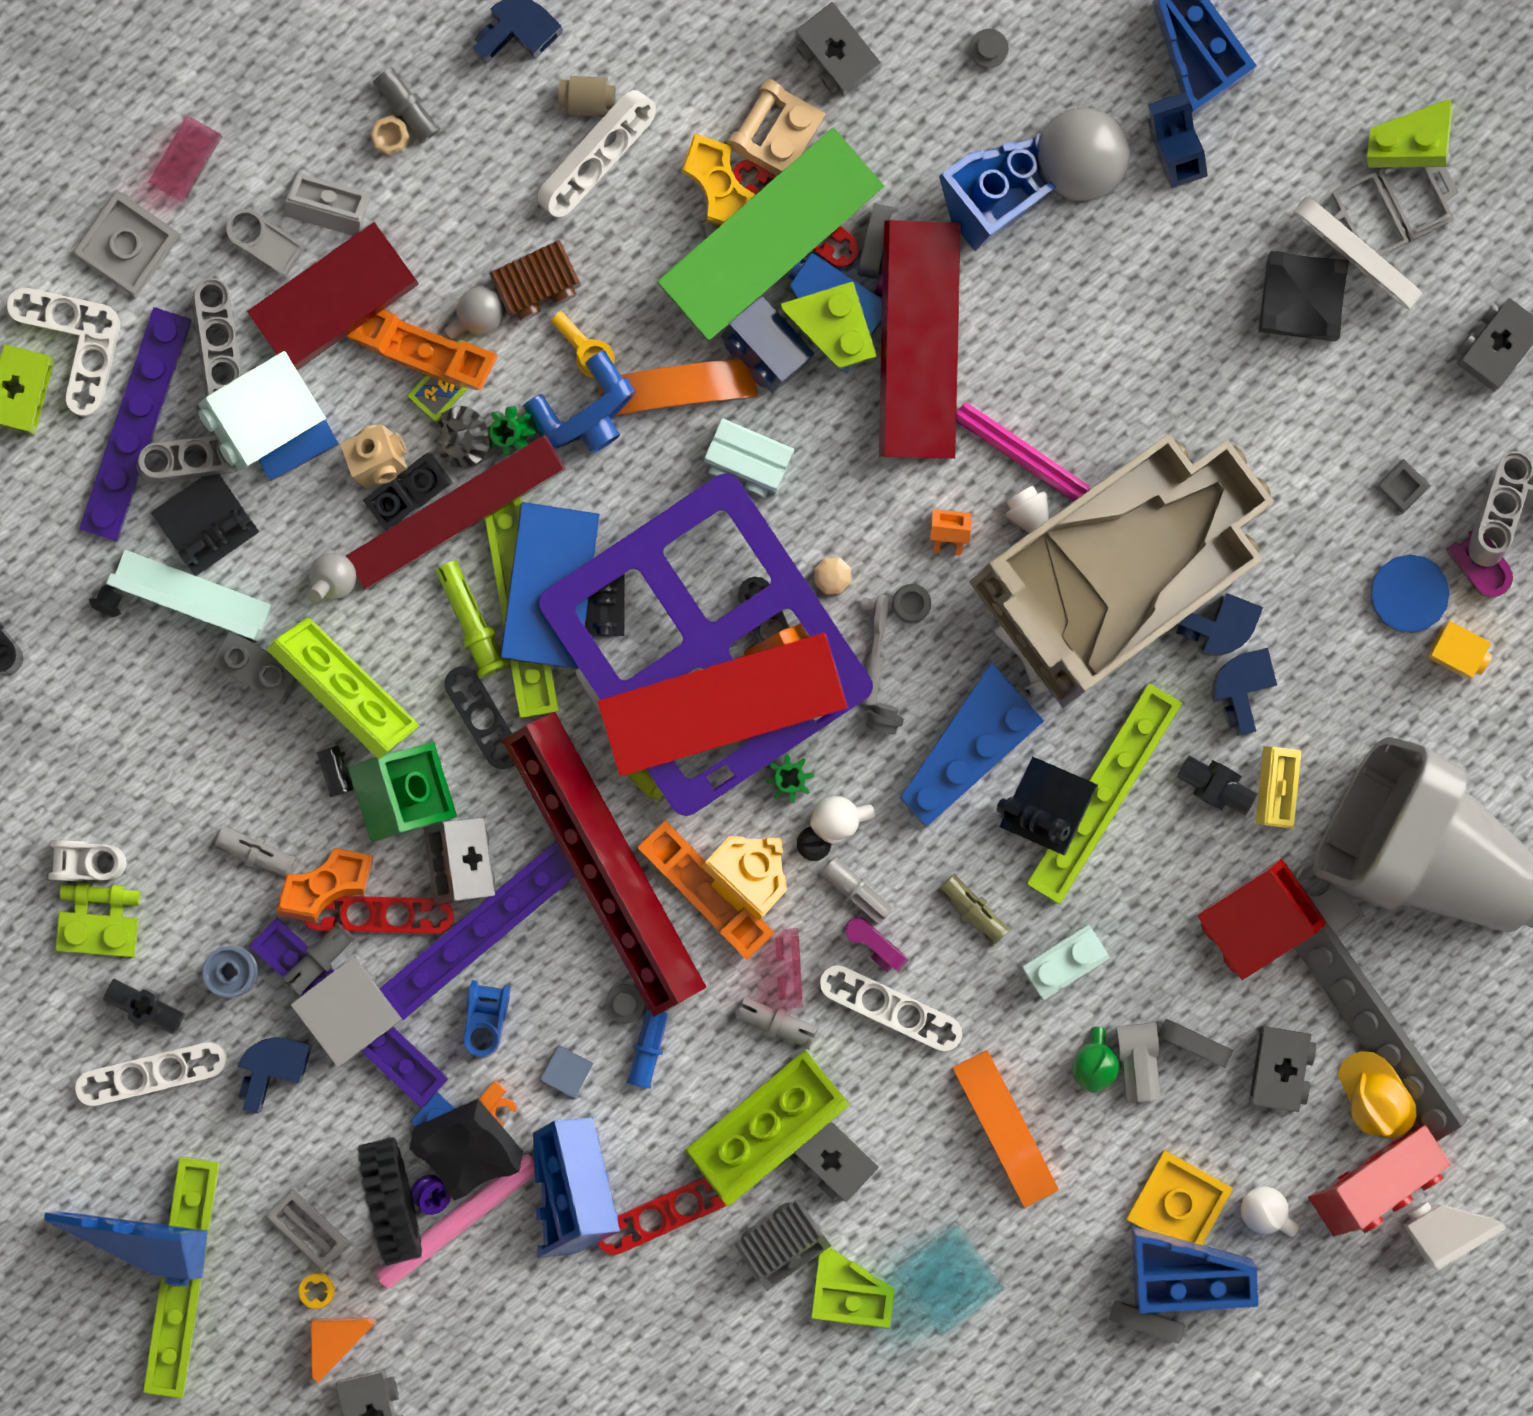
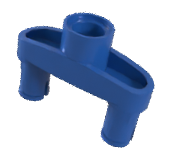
(593, 422)

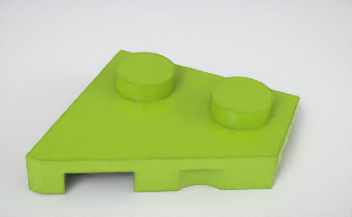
(1412, 139)
(834, 324)
(850, 1294)

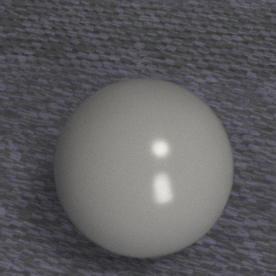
(1083, 154)

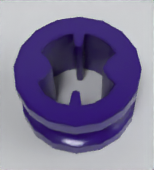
(421, 1192)

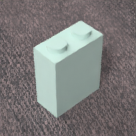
(260, 411)

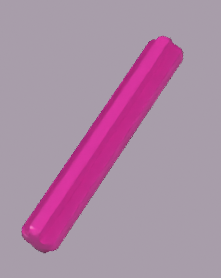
(1021, 452)

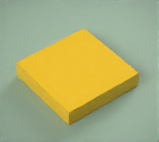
(1179, 1200)

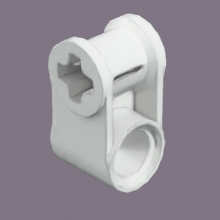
(79, 861)

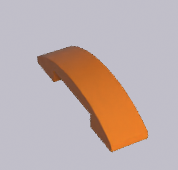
(425, 351)
(688, 385)
(683, 868)
(1005, 1128)

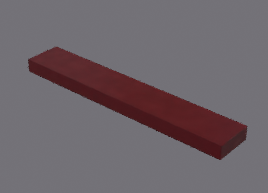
(456, 512)

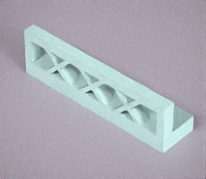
(190, 595)

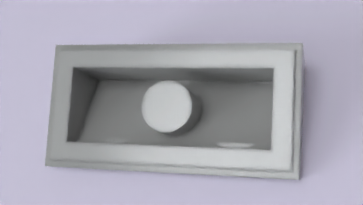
(326, 204)

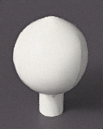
(838, 818)
(1267, 1211)

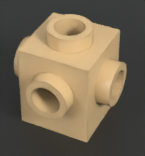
(375, 455)

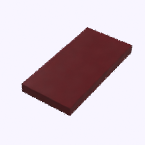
(333, 296)

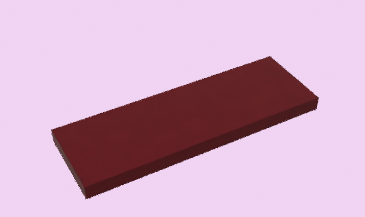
(919, 339)

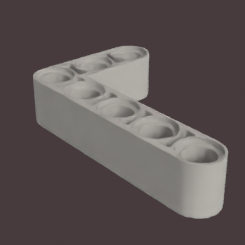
(210, 358)
(1511, 495)

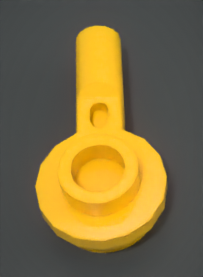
(585, 347)

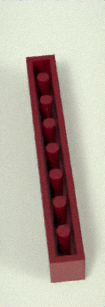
(604, 863)

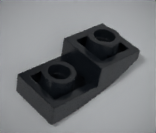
(408, 491)

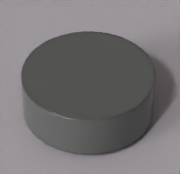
(911, 603)

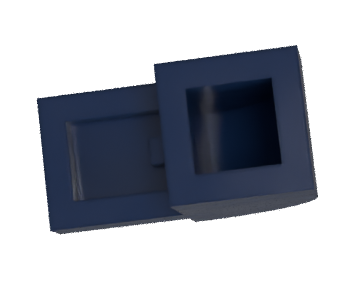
(519, 20)
(1177, 140)
(1229, 629)
(1236, 679)
(270, 1057)

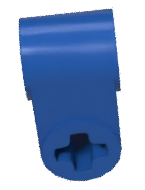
(486, 1015)

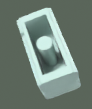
(748, 457)
(1065, 962)

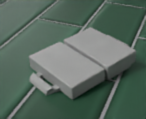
(1394, 208)

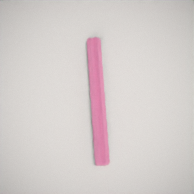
(459, 1221)

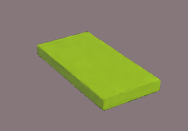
(343, 687)
(767, 1128)

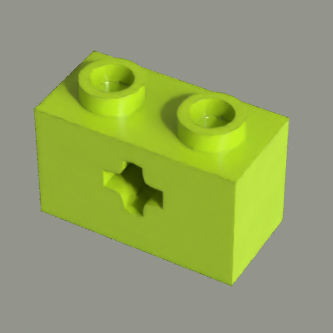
(34, 374)

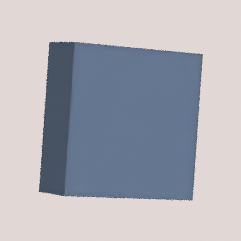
(566, 1071)

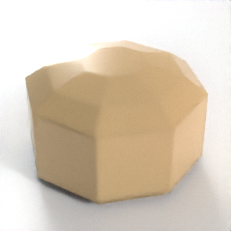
(390, 136)
(832, 576)

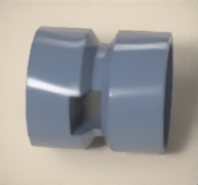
(230, 971)

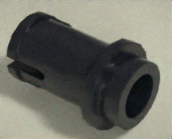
(334, 770)

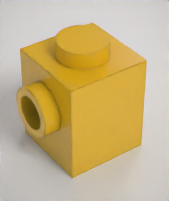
(1460, 651)

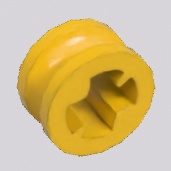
(316, 1278)

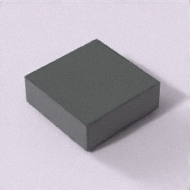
(1403, 486)

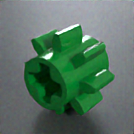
(516, 422)
(788, 766)

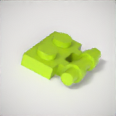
(98, 933)

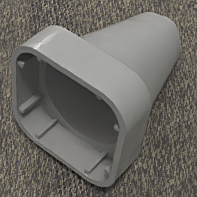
(1425, 842)

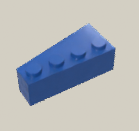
(976, 739)

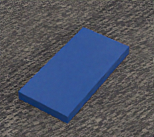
(547, 549)

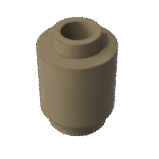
(586, 96)

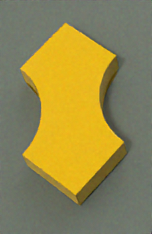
(710, 167)

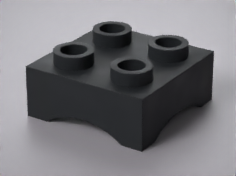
(1303, 296)
(466, 1148)

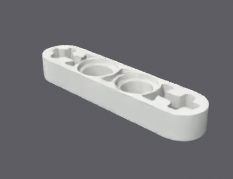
(600, 157)
(1357, 253)
(888, 1013)
(151, 1073)

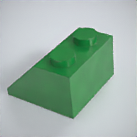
(402, 791)

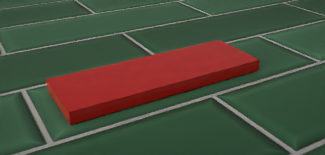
(722, 704)

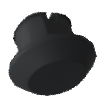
(107, 601)
(811, 845)

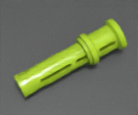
(478, 635)

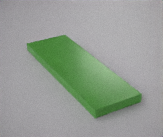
(770, 234)

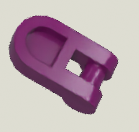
(1487, 581)
(885, 953)

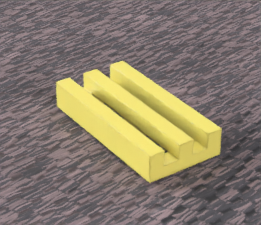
(1273, 786)

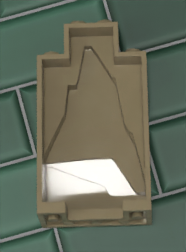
(1125, 562)

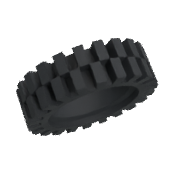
(389, 1201)

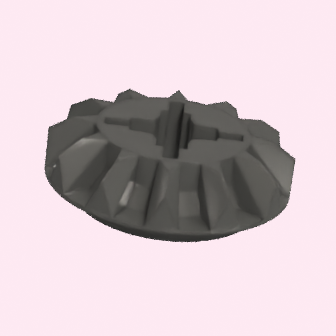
(475, 441)

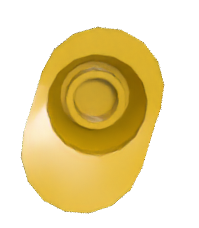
(1376, 1095)

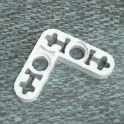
(88, 340)

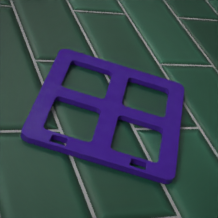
(703, 641)

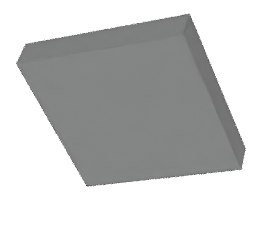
(126, 243)
(346, 1012)

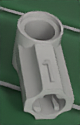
(1138, 1055)

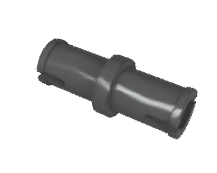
(406, 105)
(318, 958)

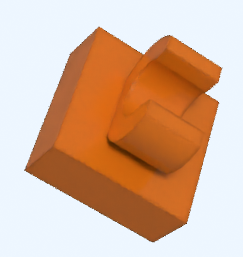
(950, 527)
(492, 1099)

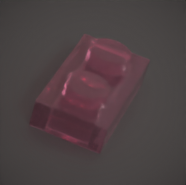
(185, 159)
(789, 951)

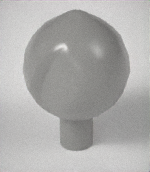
(477, 311)
(331, 577)

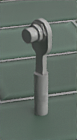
(877, 608)

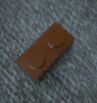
(536, 280)

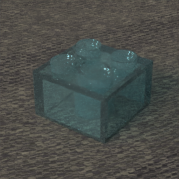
(948, 1278)

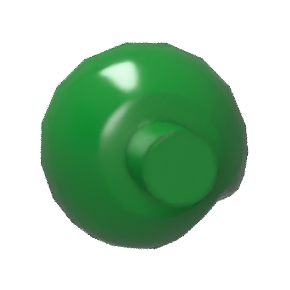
(1095, 1064)

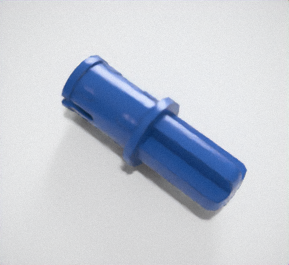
(647, 1049)

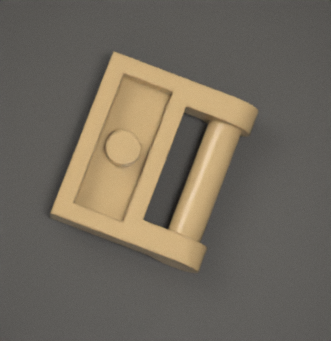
(788, 135)

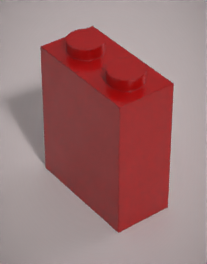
(1261, 919)

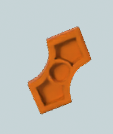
(309, 893)

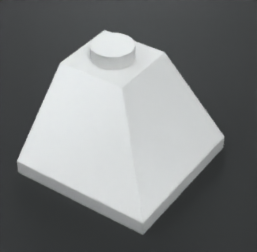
(1448, 1232)

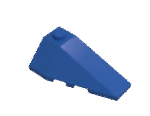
(994, 189)
(151, 1247)

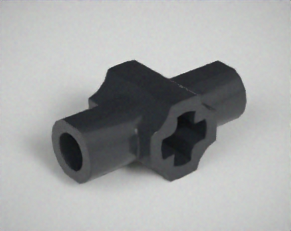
(1217, 785)
(162, 1015)

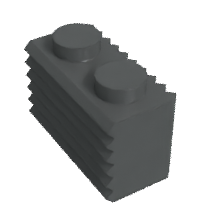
(782, 1244)

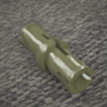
(973, 909)

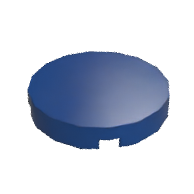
(1410, 593)

